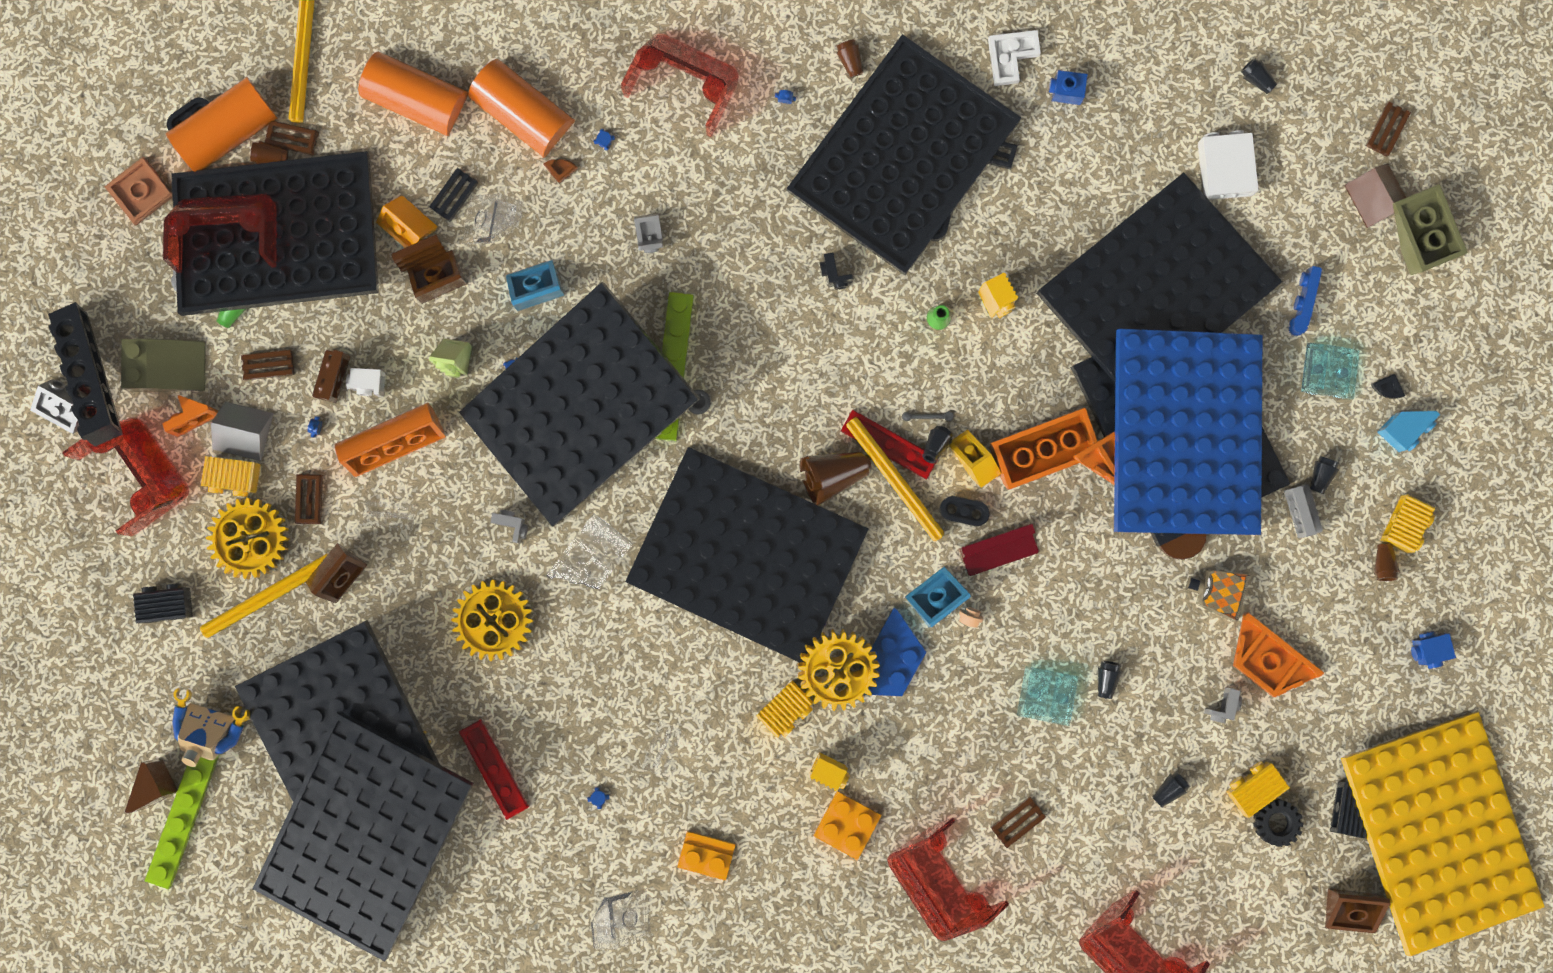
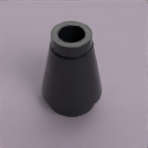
(1258, 75)
(938, 441)
(1323, 474)
(1108, 678)
(1171, 789)

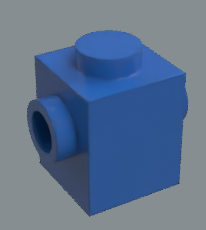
(1068, 87)
(1432, 649)

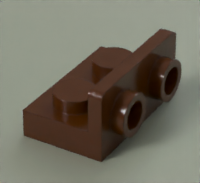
(331, 376)

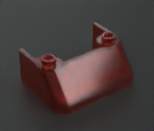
(718, 77)
(253, 212)
(150, 465)
(936, 889)
(1121, 950)

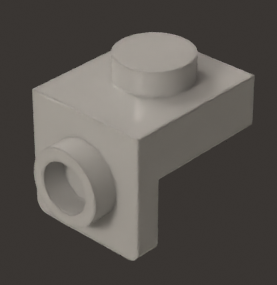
(648, 232)
(507, 518)
(1230, 704)

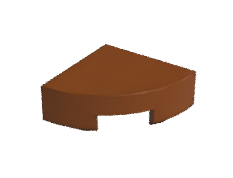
(560, 168)

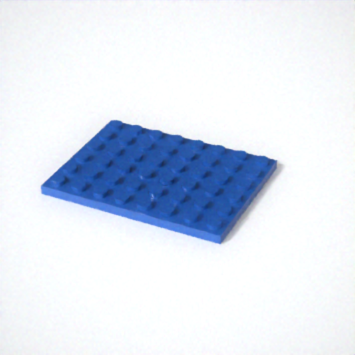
(1188, 432)

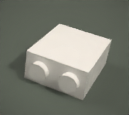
(1228, 165)

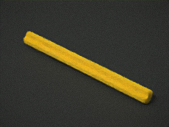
(301, 61)
(895, 479)
(260, 599)

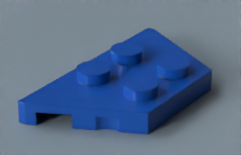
(898, 656)

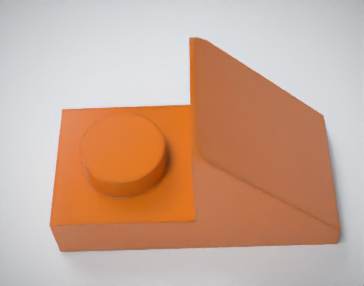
(193, 416)

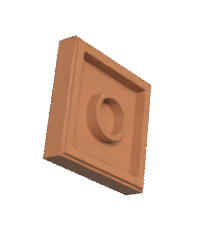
(139, 191)

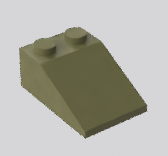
(1427, 230)
(162, 365)

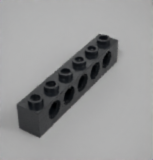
(84, 375)

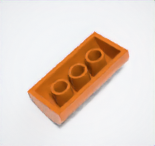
(411, 92)
(519, 107)
(221, 125)
(389, 440)
(1042, 448)

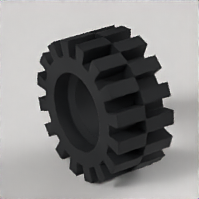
(1292, 828)

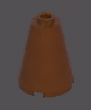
(832, 473)

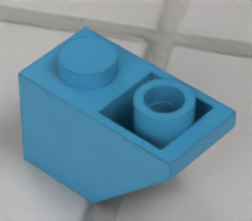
(1406, 427)

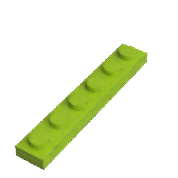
(676, 343)
(180, 823)

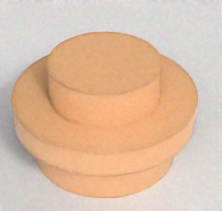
(970, 617)

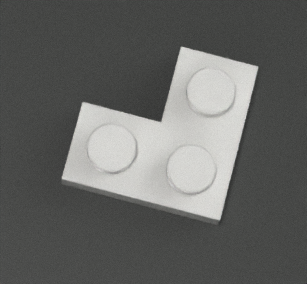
(1006, 50)

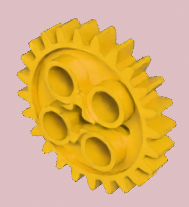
(252, 559)
(476, 636)
(819, 658)

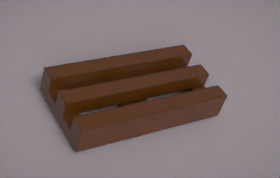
(1396, 111)
(311, 142)
(418, 253)
(246, 366)
(318, 499)
(1035, 809)

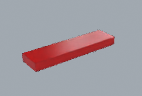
(894, 446)
(493, 769)

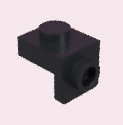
(828, 269)

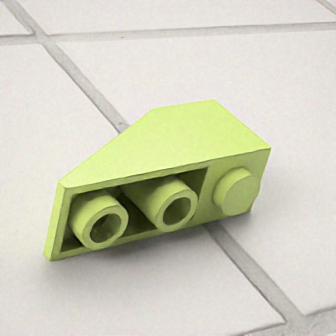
(452, 357)

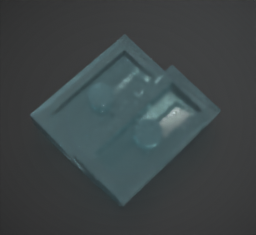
(1330, 371)
(1047, 696)

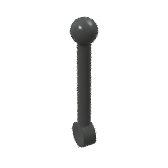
(948, 416)

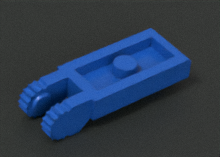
(1305, 303)

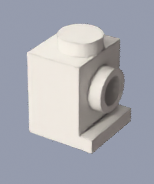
(366, 381)

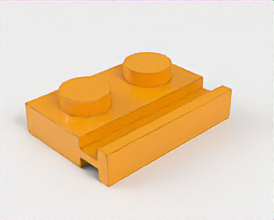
(706, 855)

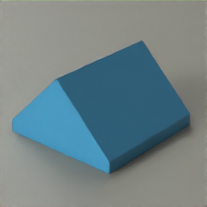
(534, 285)
(937, 597)

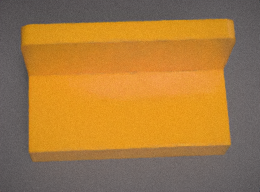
(405, 222)

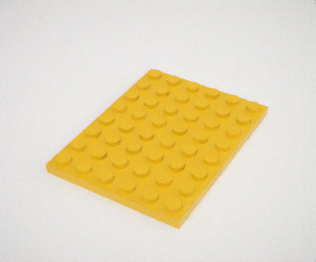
(1442, 833)

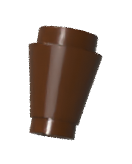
(850, 57)
(265, 153)
(1386, 563)

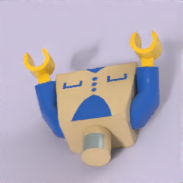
(204, 730)

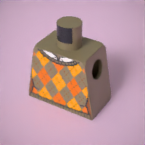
(1220, 592)

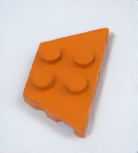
(1100, 457)
(1270, 659)

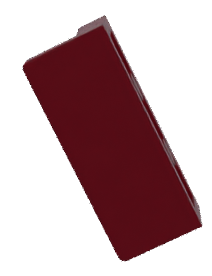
(999, 550)

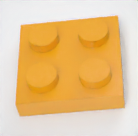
(847, 825)

